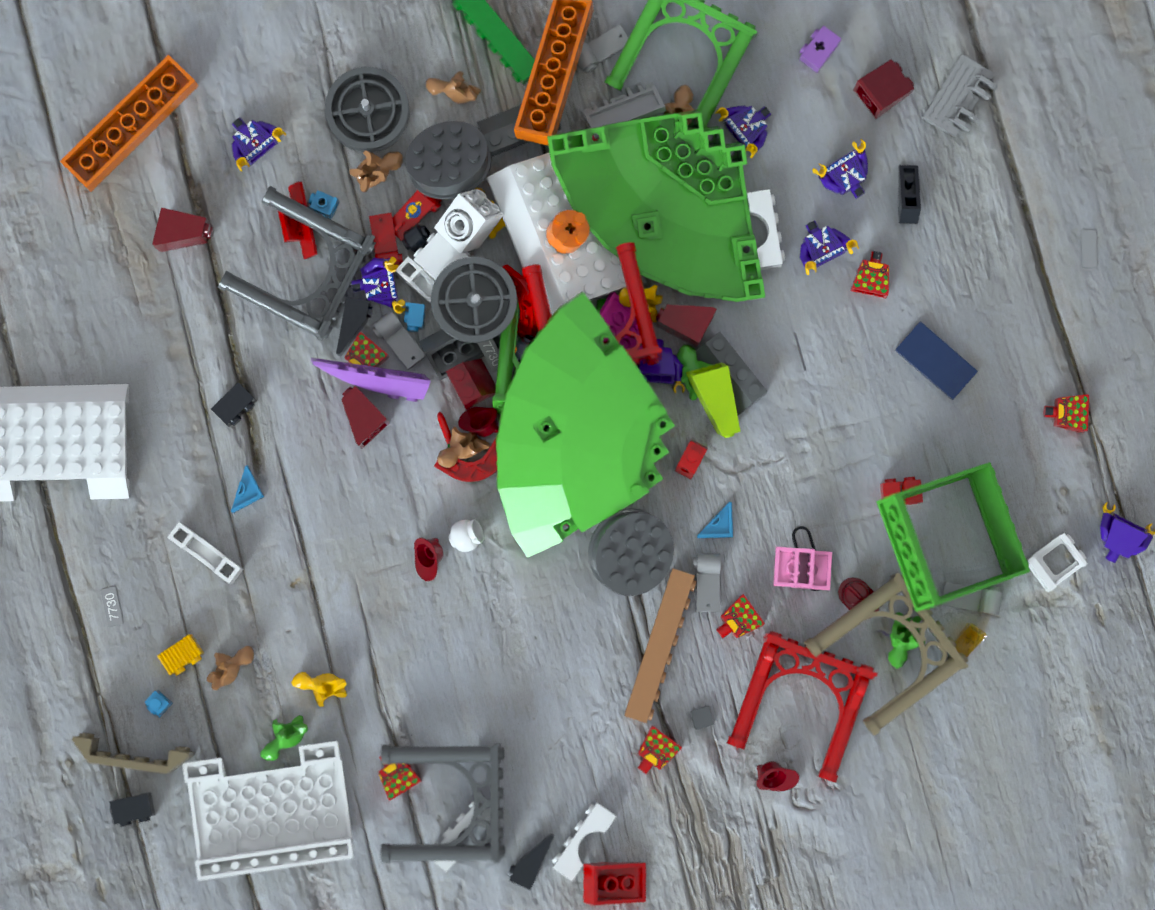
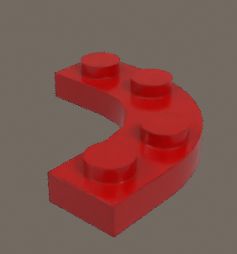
(527, 321)
(475, 470)

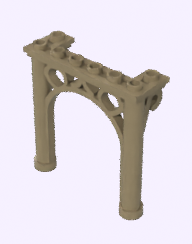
(922, 685)

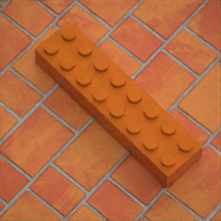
(553, 70)
(129, 123)

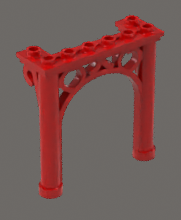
(639, 307)
(847, 713)

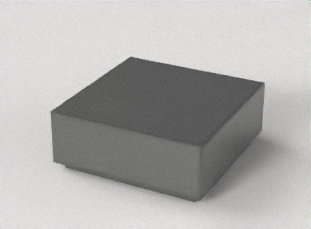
(702, 717)

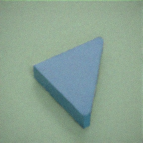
(247, 491)
(720, 526)

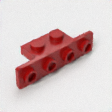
(294, 230)

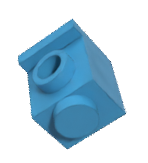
(328, 208)
(415, 316)
(158, 703)

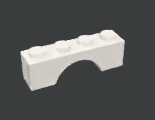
(761, 206)
(416, 278)
(205, 552)
(597, 820)
(463, 822)

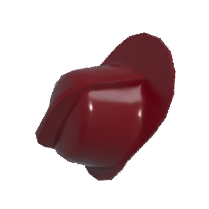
(480, 421)
(427, 556)
(854, 591)
(775, 777)

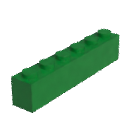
(499, 37)

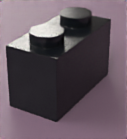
(234, 404)
(132, 808)

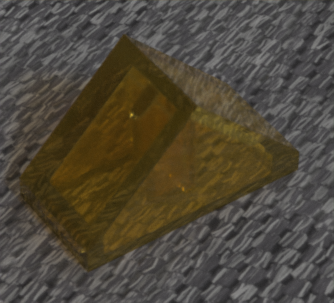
(969, 639)

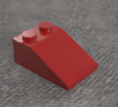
(614, 883)

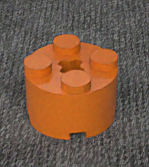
(559, 228)

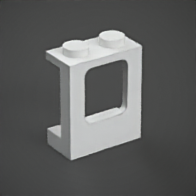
(1042, 571)

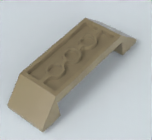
(89, 749)

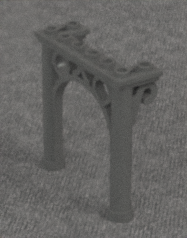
(324, 227)
(451, 851)

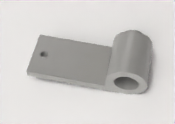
(602, 48)
(398, 339)
(708, 581)
(982, 601)

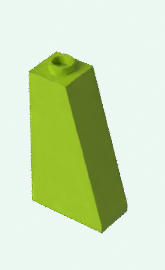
(716, 395)

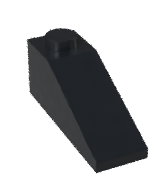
(908, 194)
(354, 319)
(529, 865)

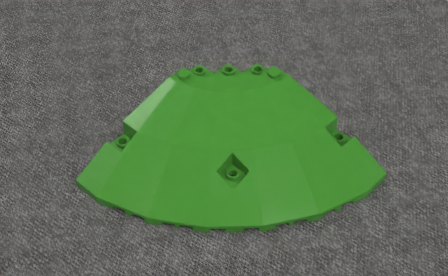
(678, 183)
(598, 437)

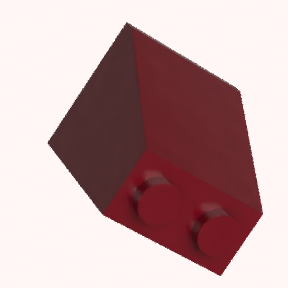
(883, 88)
(180, 230)
(685, 321)
(472, 382)
(363, 416)

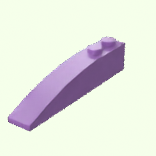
(377, 379)

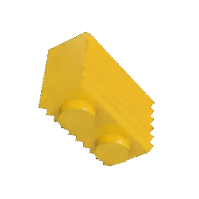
(180, 655)

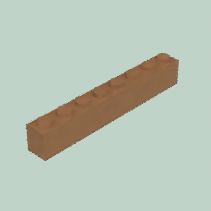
(659, 645)

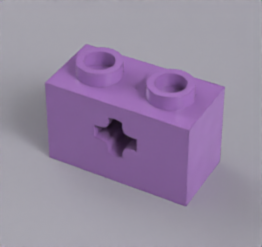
(814, 58)

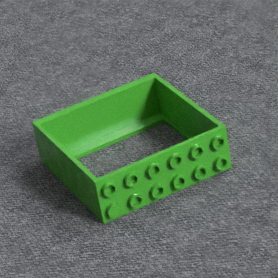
(996, 520)

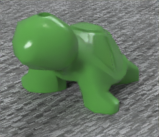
(688, 357)
(902, 641)
(285, 736)

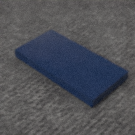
(936, 360)

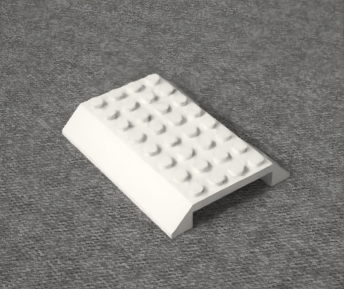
(530, 200)
(65, 436)
(270, 815)

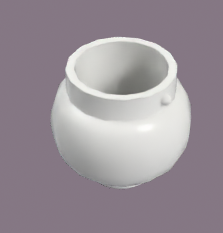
(466, 535)

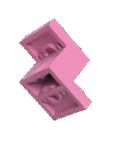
(802, 568)

